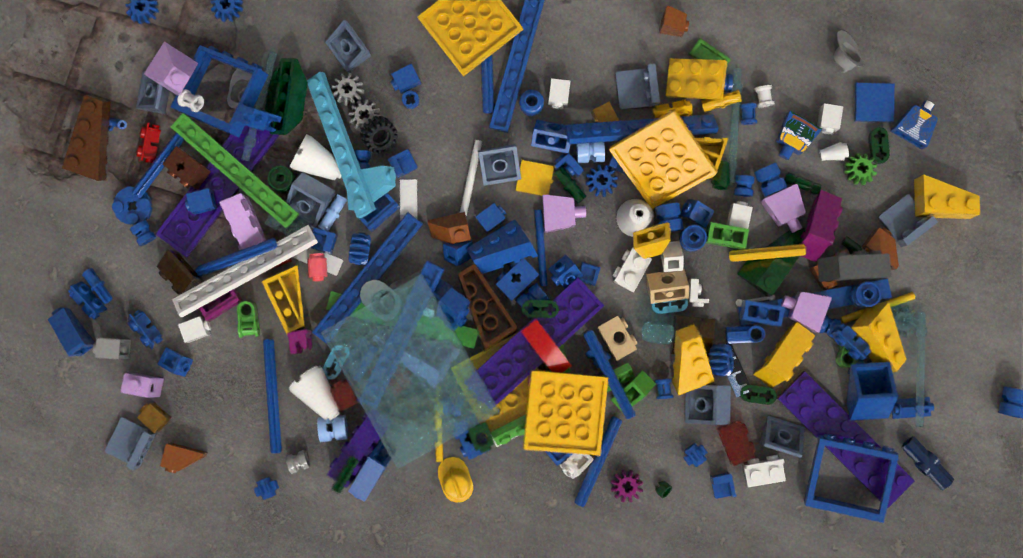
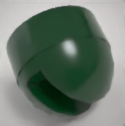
(664, 489)

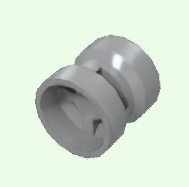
(298, 461)

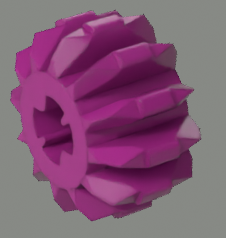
(621, 490)

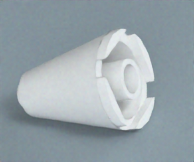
(315, 160)
(628, 220)
(315, 392)

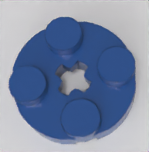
(121, 206)

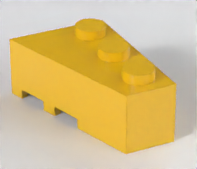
(286, 298)
(785, 355)

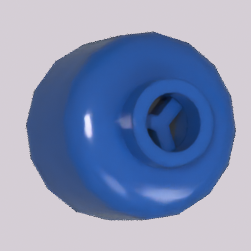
(531, 96)

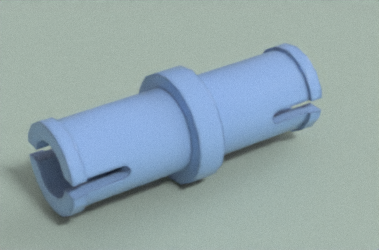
(332, 213)

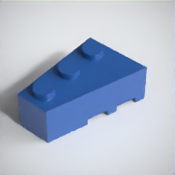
(501, 247)

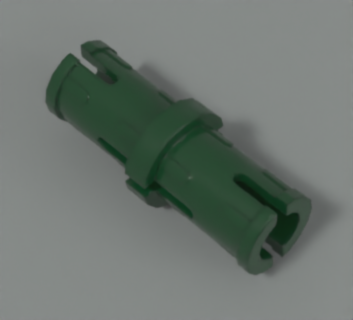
(570, 185)

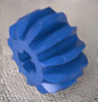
(221, 12)
(145, 15)
(605, 175)
(359, 248)
(721, 359)

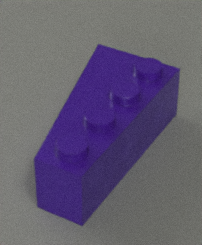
(360, 446)

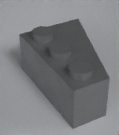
(854, 266)

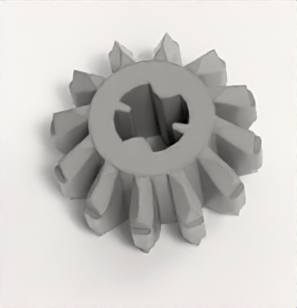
(355, 86)
(366, 109)

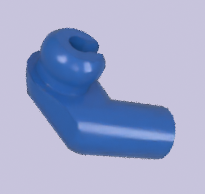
(118, 123)

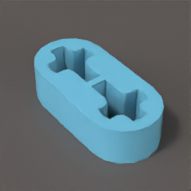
(670, 309)
(329, 363)

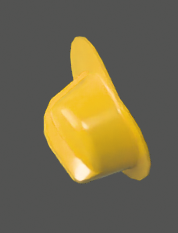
(455, 479)

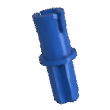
(97, 285)

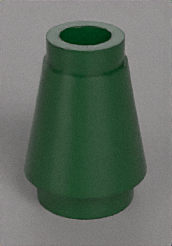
(722, 178)

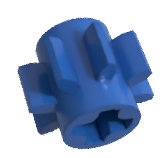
(695, 455)
(266, 488)

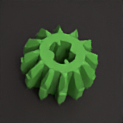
(862, 162)

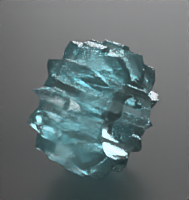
(908, 320)
(657, 332)

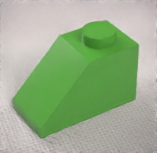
(637, 388)

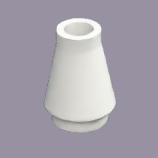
(835, 152)

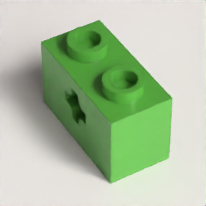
(727, 235)

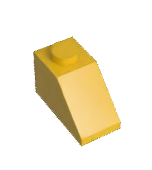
(652, 240)

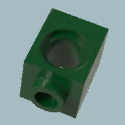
(481, 428)

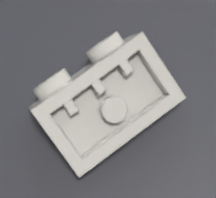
(631, 270)
(764, 471)

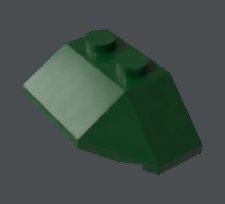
(287, 95)

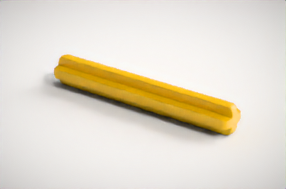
(767, 252)

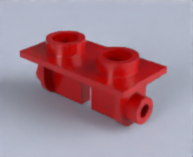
(148, 135)

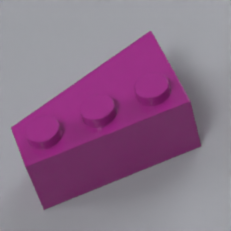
(821, 224)

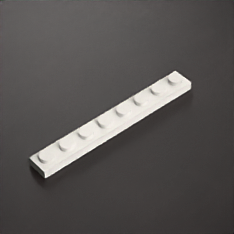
(244, 272)

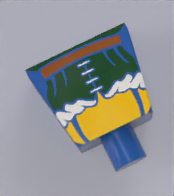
(796, 135)

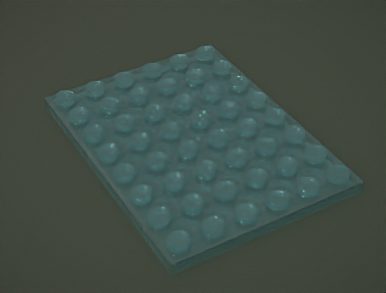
(410, 371)

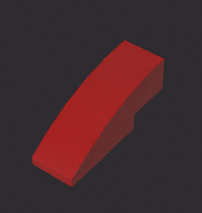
(545, 347)

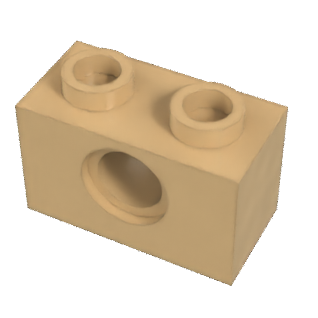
(667, 286)
(608, 330)

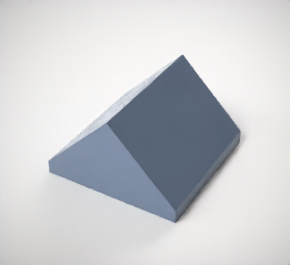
(347, 46)
(152, 96)
(499, 164)
(783, 436)

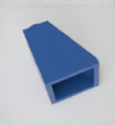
(871, 391)

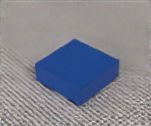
(590, 273)

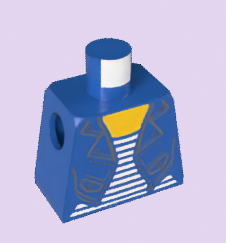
(917, 125)

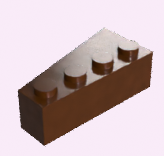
(89, 139)
(487, 311)

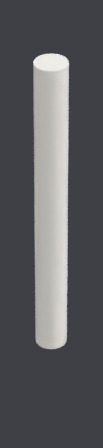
(471, 176)

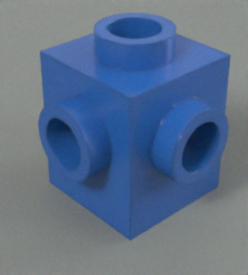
(564, 272)

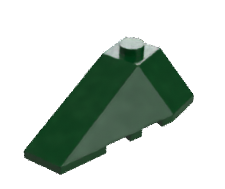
(769, 273)

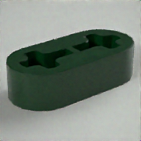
(884, 145)
(538, 313)
(756, 399)

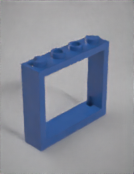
(203, 57)
(843, 507)

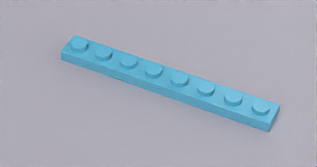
(341, 145)

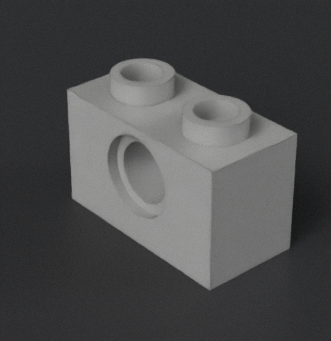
(112, 348)

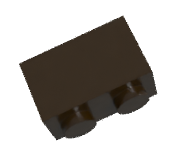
(178, 272)
(703, 325)

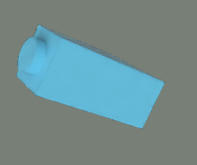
(378, 180)

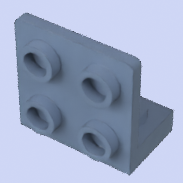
(637, 88)
(902, 222)
(130, 443)

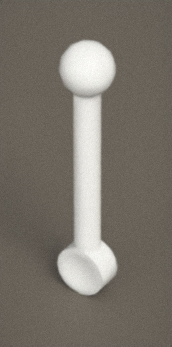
(739, 301)

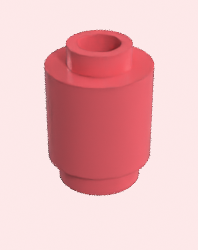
(317, 267)

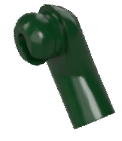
(851, 245)

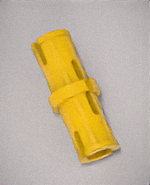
(728, 98)

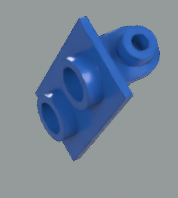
(81, 293)
(139, 324)
(856, 349)
(907, 408)

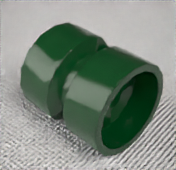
(281, 178)

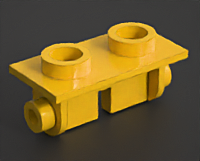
(682, 107)

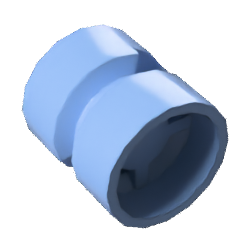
(590, 151)
(339, 425)

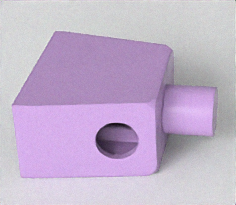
(786, 207)
(560, 212)
(807, 309)
(141, 385)

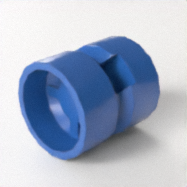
(770, 179)
(670, 214)
(692, 238)
(534, 293)
(865, 294)
(1012, 402)

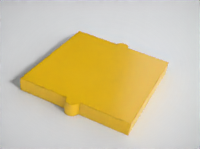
(535, 178)

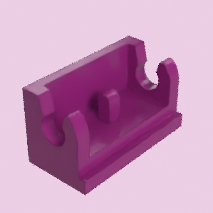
(220, 305)
(298, 340)

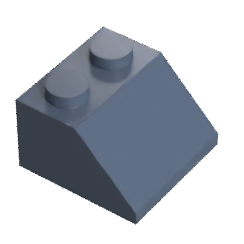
(309, 199)
(708, 405)

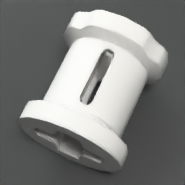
(764, 96)
(190, 100)

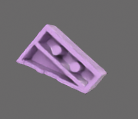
(243, 221)

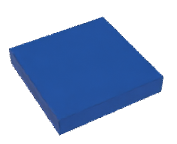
(874, 102)

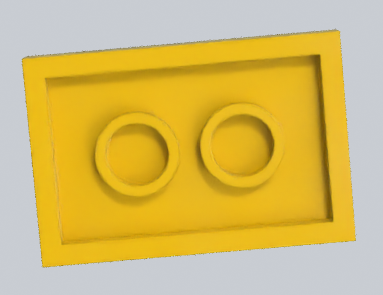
(696, 78)

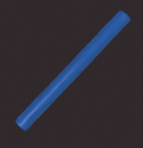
(541, 248)

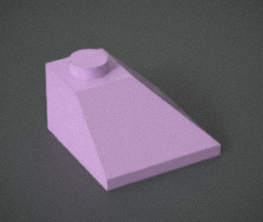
(171, 68)

